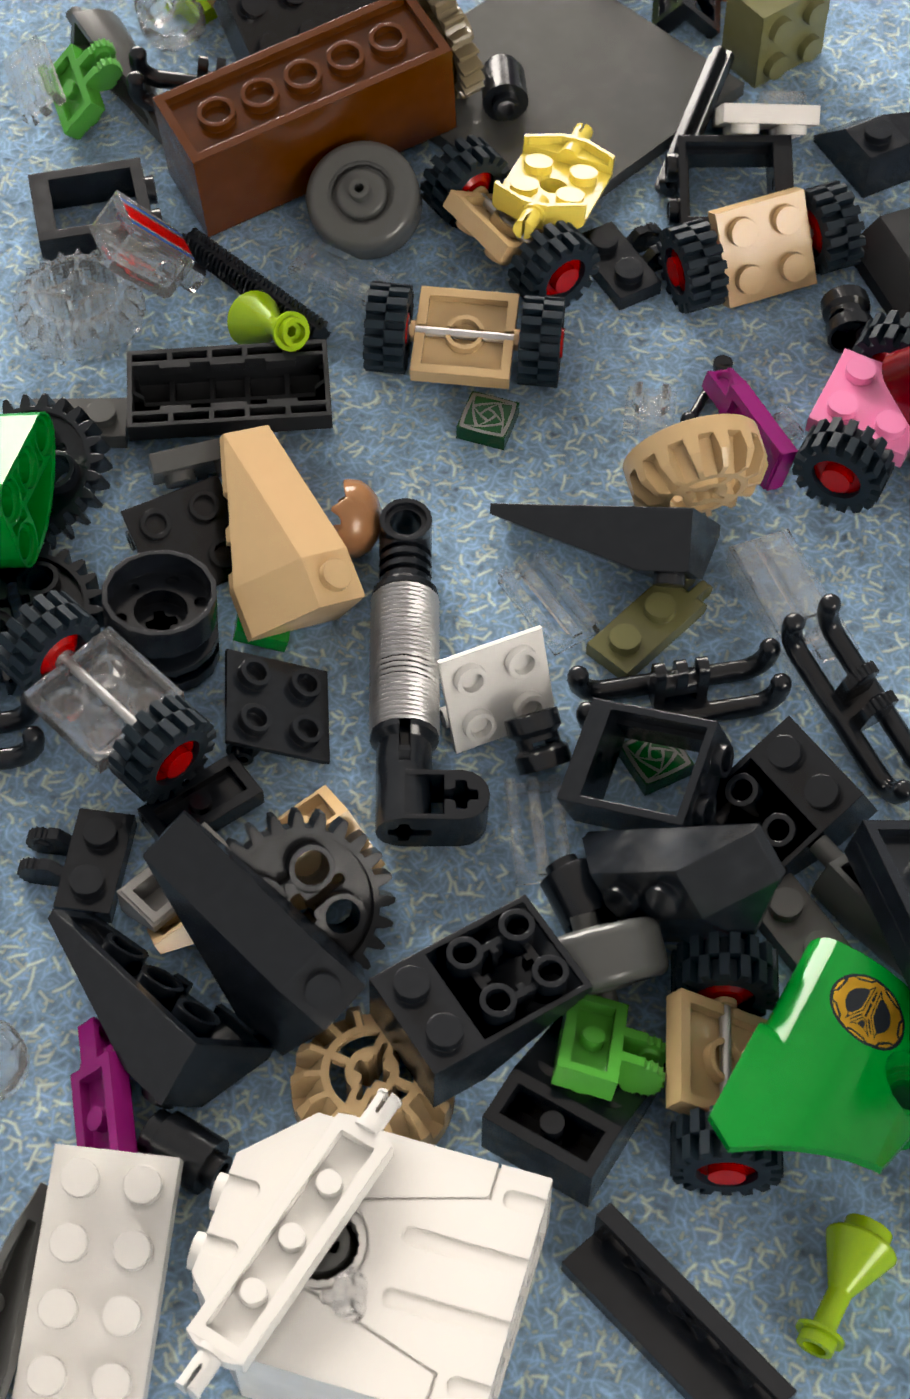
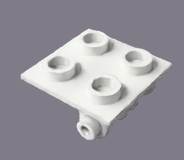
(493, 686)

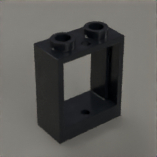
(725, 151)
(83, 187)
(599, 750)

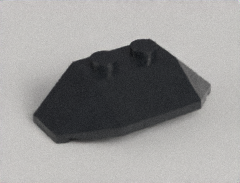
(687, 877)

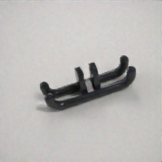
(855, 702)

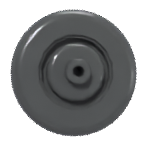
(364, 199)
(616, 952)

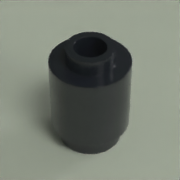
(504, 88)
(573, 891)
(187, 1139)

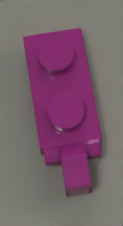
(734, 396)
(102, 1094)

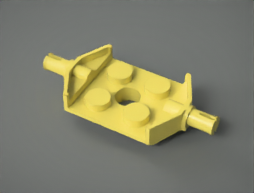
(554, 180)

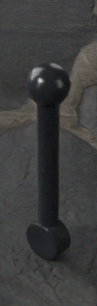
(720, 363)

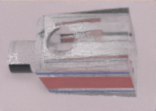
(144, 248)

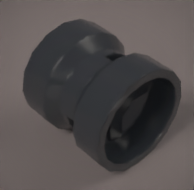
(846, 313)
(536, 728)

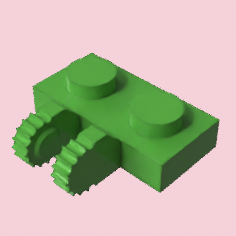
(82, 79)
(601, 1052)

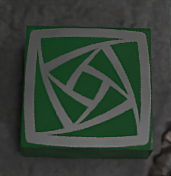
(487, 420)
(654, 764)

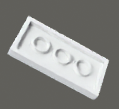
(98, 1275)

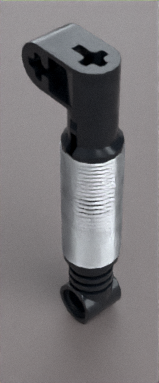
(407, 695)

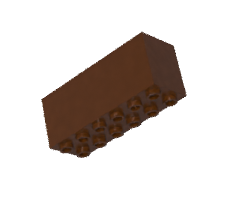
(264, 122)

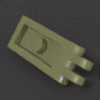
(648, 627)

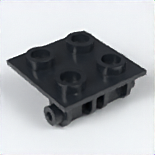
(185, 522)
(275, 709)

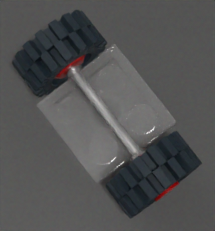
(104, 697)

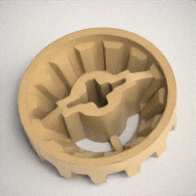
(697, 464)
(314, 1093)

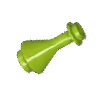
(257, 319)
(856, 1257)

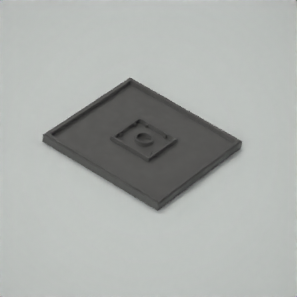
(586, 67)

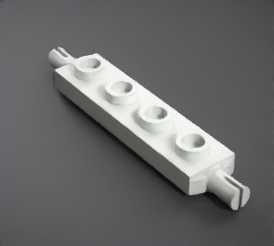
(289, 1244)

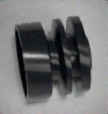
(167, 612)

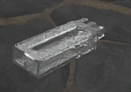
(779, 582)

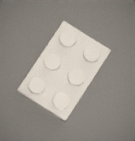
(777, 118)

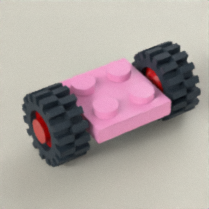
(856, 424)

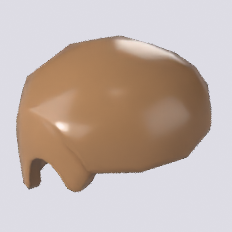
(359, 517)

